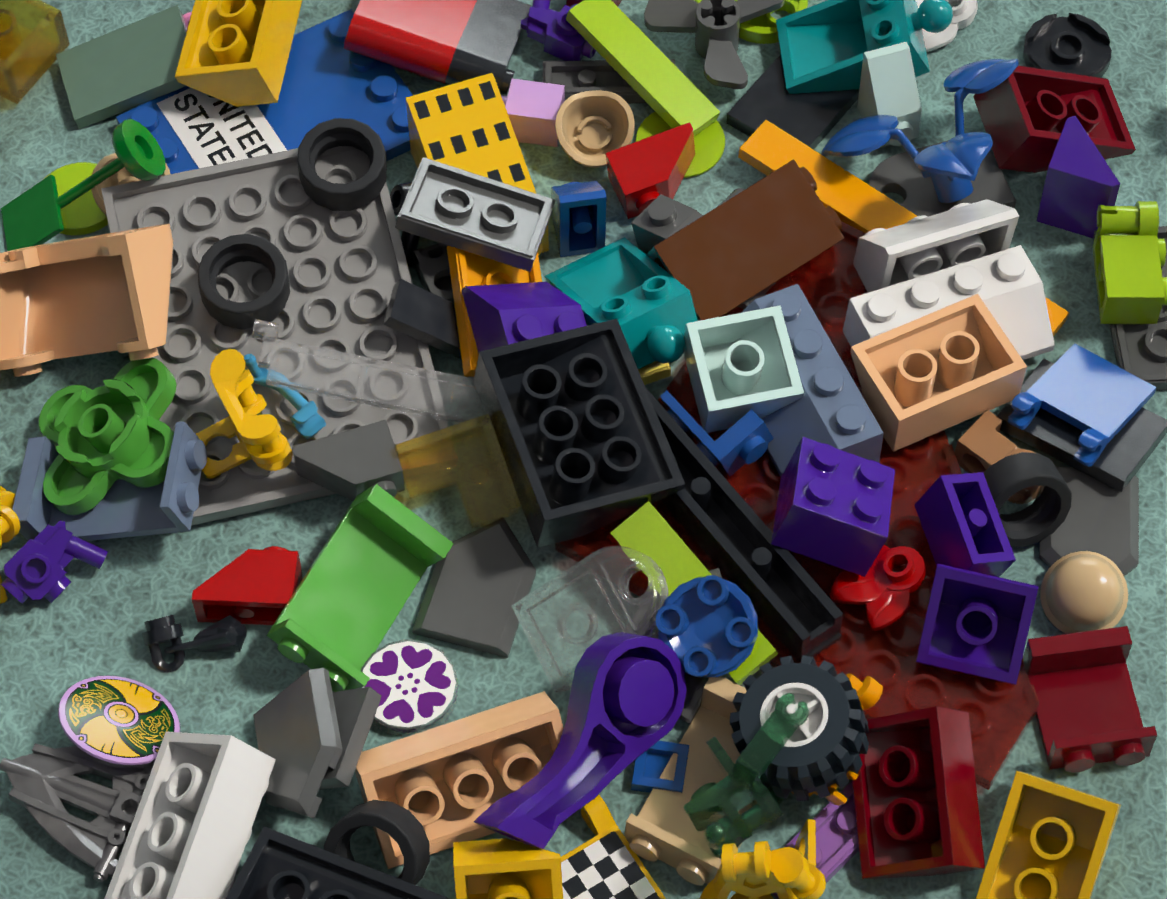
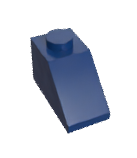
(579, 217)

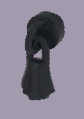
(222, 636)

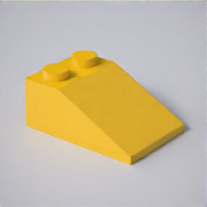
(1048, 842)

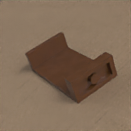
(750, 241)

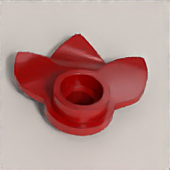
(882, 590)

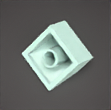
(741, 366)

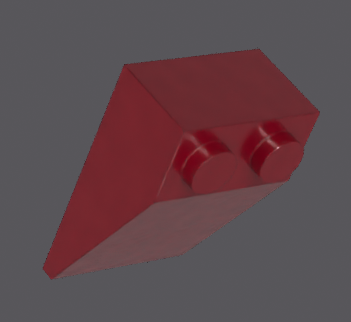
(1031, 110)

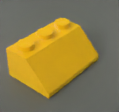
(238, 49)

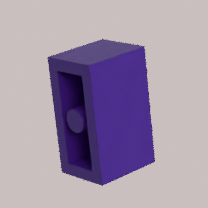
(965, 525)

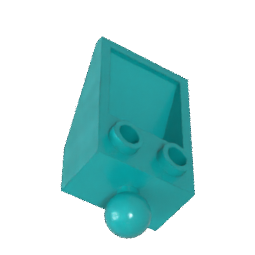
(827, 41)
(637, 292)

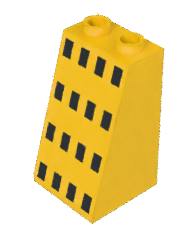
(471, 131)

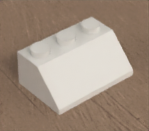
(933, 243)

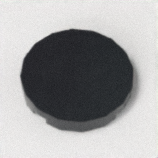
(1088, 60)

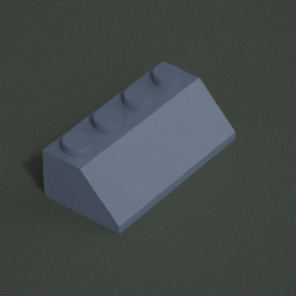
(831, 403)

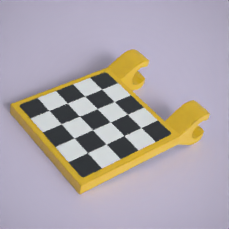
(605, 864)

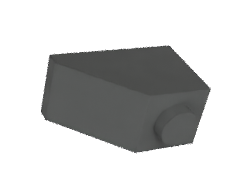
(352, 461)

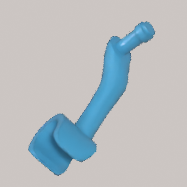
(306, 419)

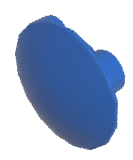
(708, 626)

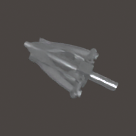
(50, 777)

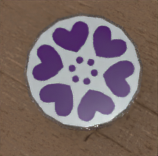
(415, 686)

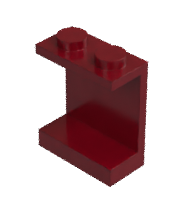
(1087, 699)

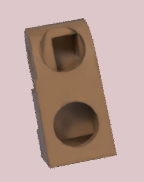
(985, 446)

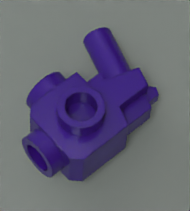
(556, 32)
(40, 564)

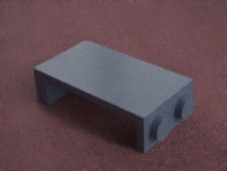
(125, 507)

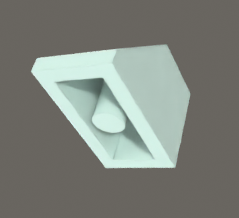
(891, 88)

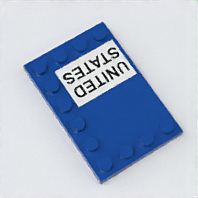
(317, 86)

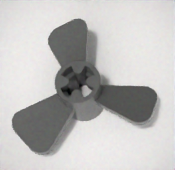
(715, 30)

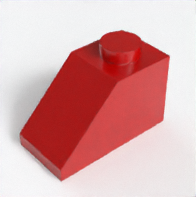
(650, 168)
(250, 587)

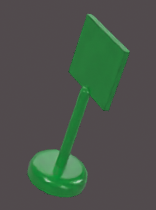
(37, 212)

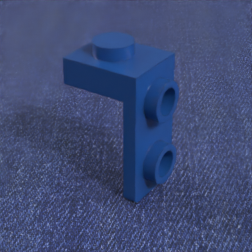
(738, 445)

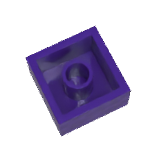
(833, 506)

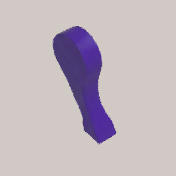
(619, 705)

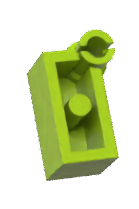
(1129, 264)

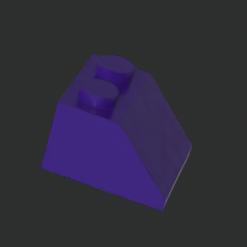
(519, 312)

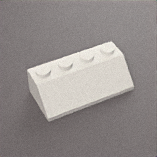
(1002, 280)
(192, 819)

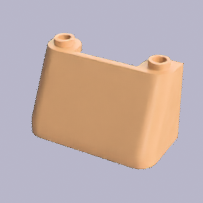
(85, 298)

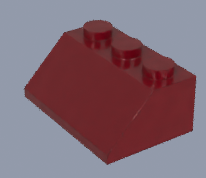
(918, 796)

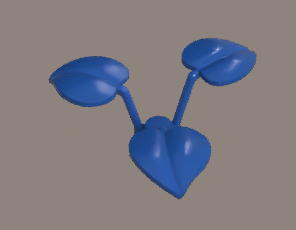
(949, 164)

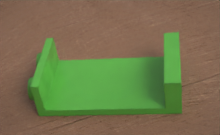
(357, 587)

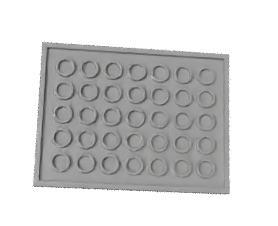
(338, 301)

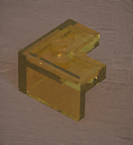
(465, 457)

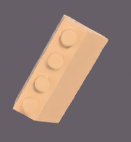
(460, 769)

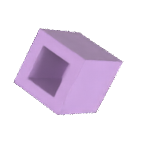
(534, 110)

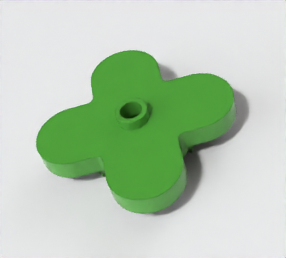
(108, 435)

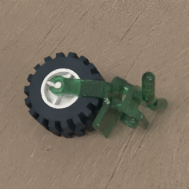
(793, 734)

